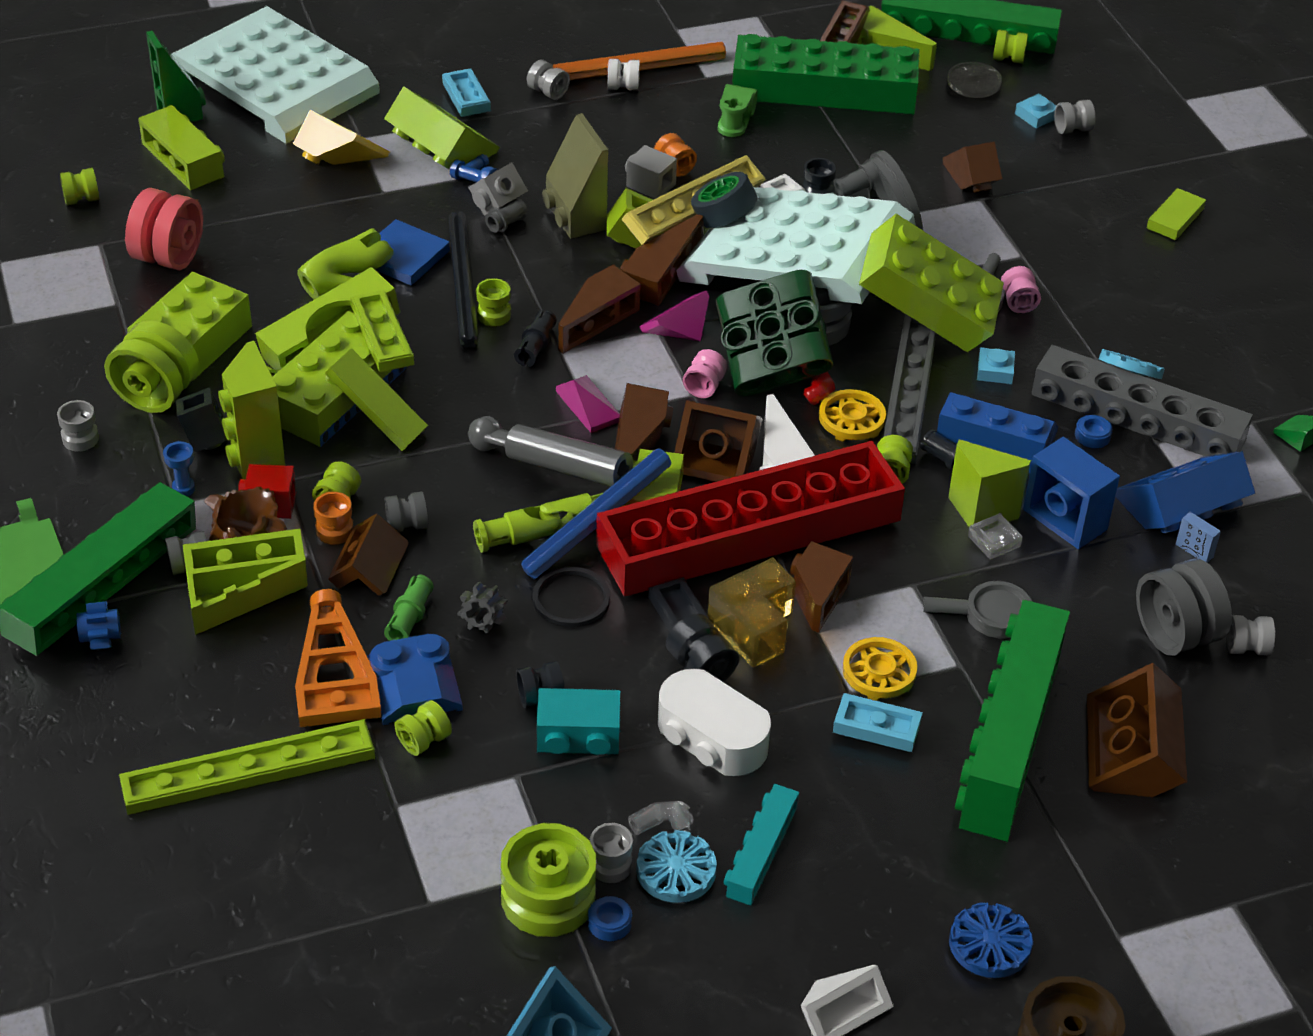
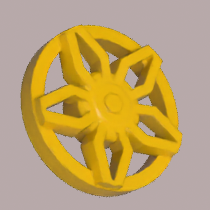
(852, 415)
(879, 668)

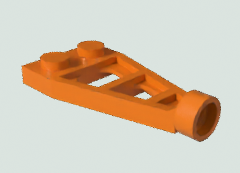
(338, 699)

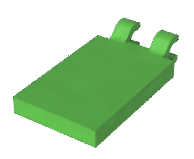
(26, 549)

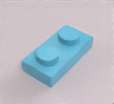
(877, 722)

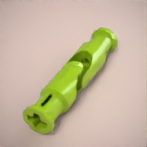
(529, 522)

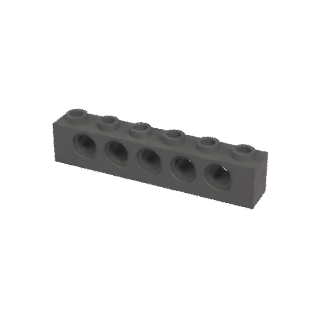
(1140, 403)

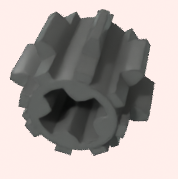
(478, 616)

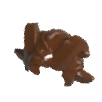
(244, 513)

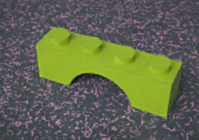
(297, 330)

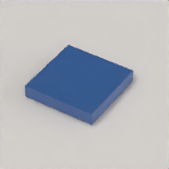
(413, 251)

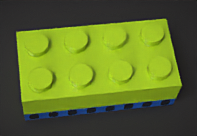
(307, 398)

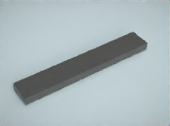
(911, 383)

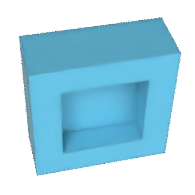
(1036, 110)
(996, 365)

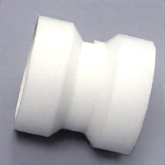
(623, 74)

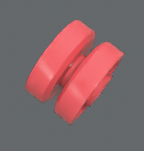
(164, 228)

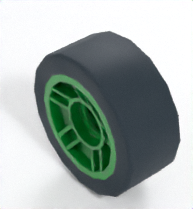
(724, 199)

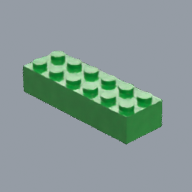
(828, 73)
(1011, 720)

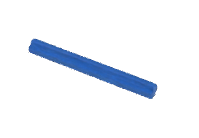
(586, 520)

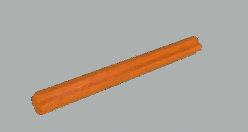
(648, 60)

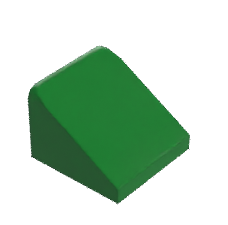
(1297, 431)

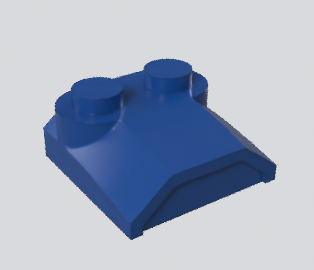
(412, 673)

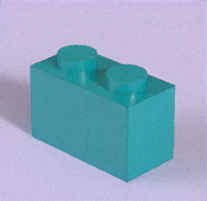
(578, 721)

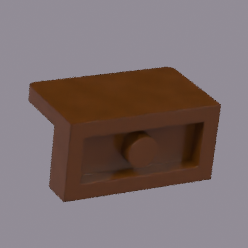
(370, 554)

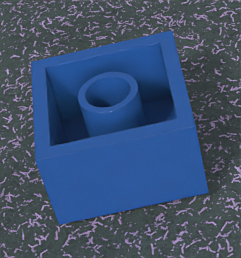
(1071, 492)

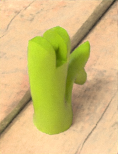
(352, 256)

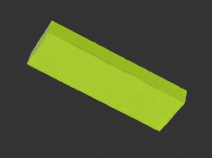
(382, 331)
(376, 399)

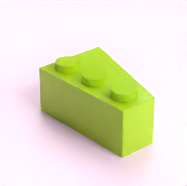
(242, 574)

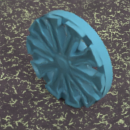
(1131, 364)
(676, 866)

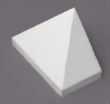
(845, 1001)

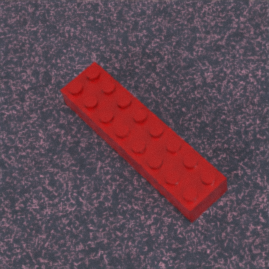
(748, 517)

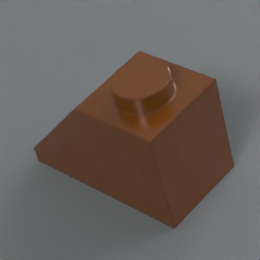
(974, 166)
(820, 581)

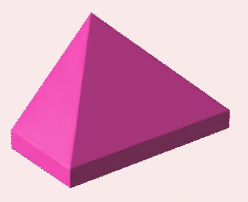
(681, 320)
(588, 403)

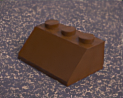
(1136, 735)

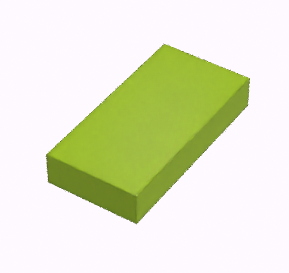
(1176, 214)

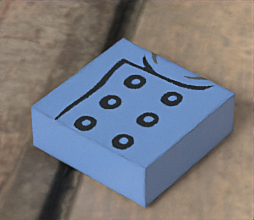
(1198, 537)

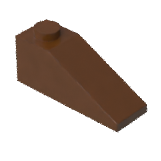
(658, 259)
(599, 305)
(642, 418)

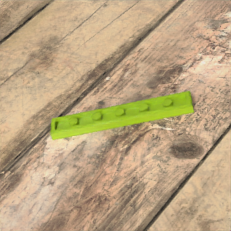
(246, 766)

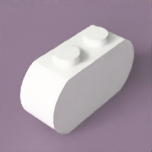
(713, 722)

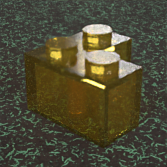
(752, 610)

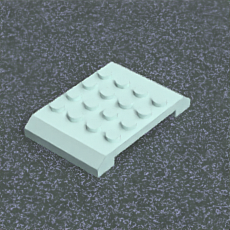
(278, 71)
(795, 233)

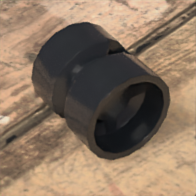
(699, 646)

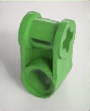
(737, 108)

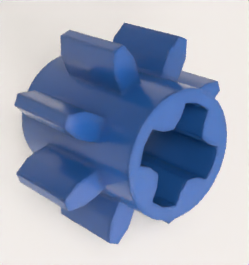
(98, 625)

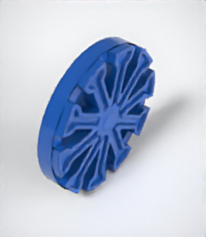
(991, 940)

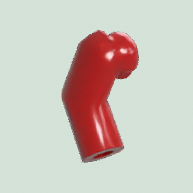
(821, 388)

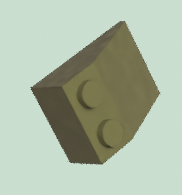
(579, 181)

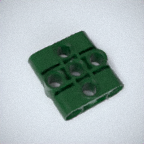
(745, 318)

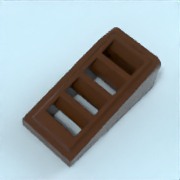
(834, 28)

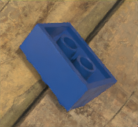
(995, 427)
(1189, 487)

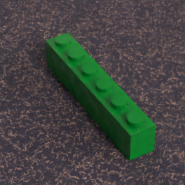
(978, 20)
(96, 568)

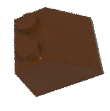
(716, 441)

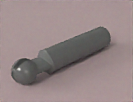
(552, 451)

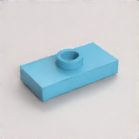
(466, 92)

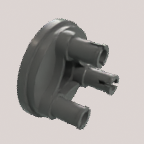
(884, 182)

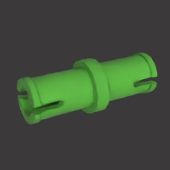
(409, 608)

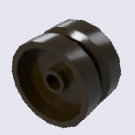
(1071, 1009)

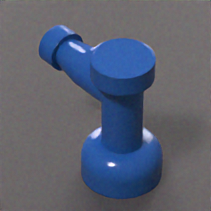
(471, 170)
(179, 457)

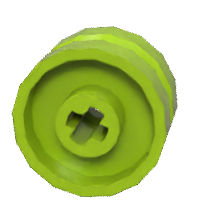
(151, 366)
(548, 879)

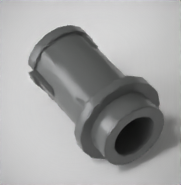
(500, 218)

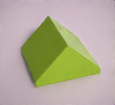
(987, 483)

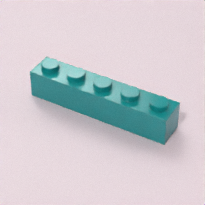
(761, 844)

